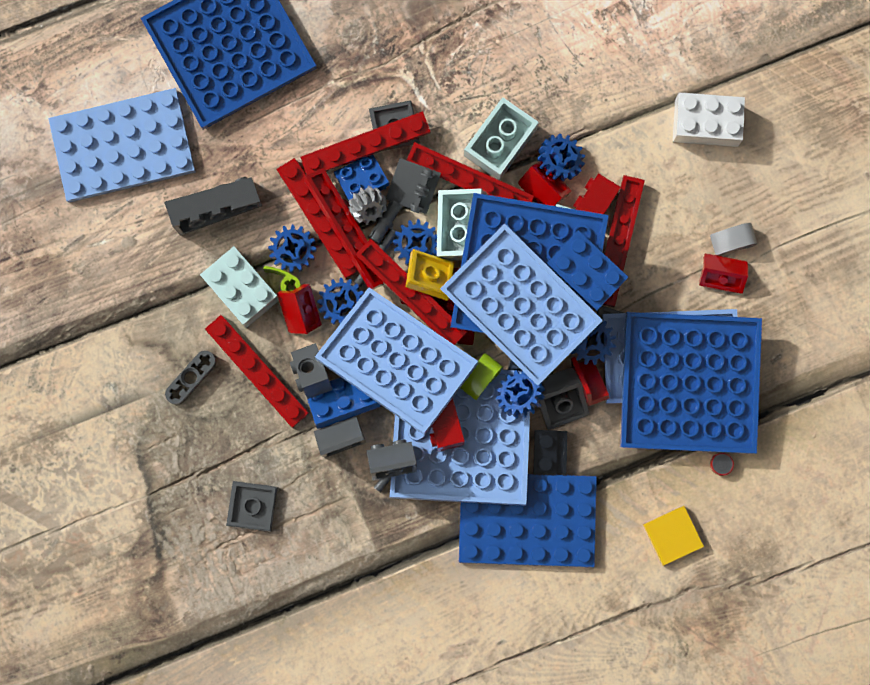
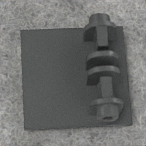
(413, 186)

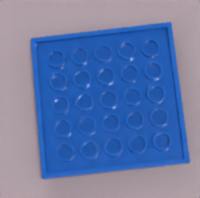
(227, 52)
(538, 225)
(691, 382)

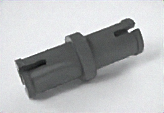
(385, 222)

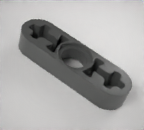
(181, 377)

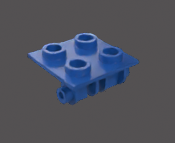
(361, 175)

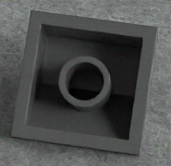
(563, 399)
(339, 437)
(391, 460)

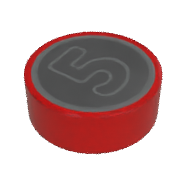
(721, 464)

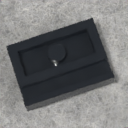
(550, 452)

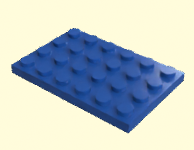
(548, 531)

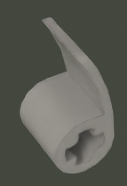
(733, 238)

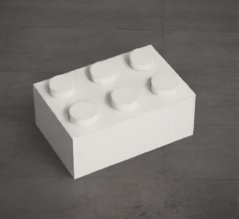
(708, 119)

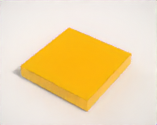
(428, 273)
(673, 535)

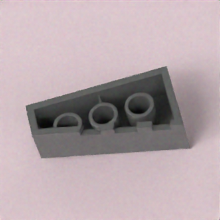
(212, 205)

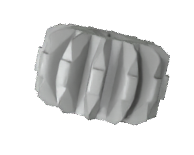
(367, 205)

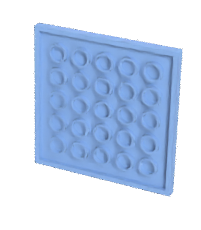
(483, 470)

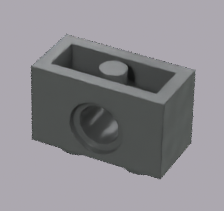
(317, 380)

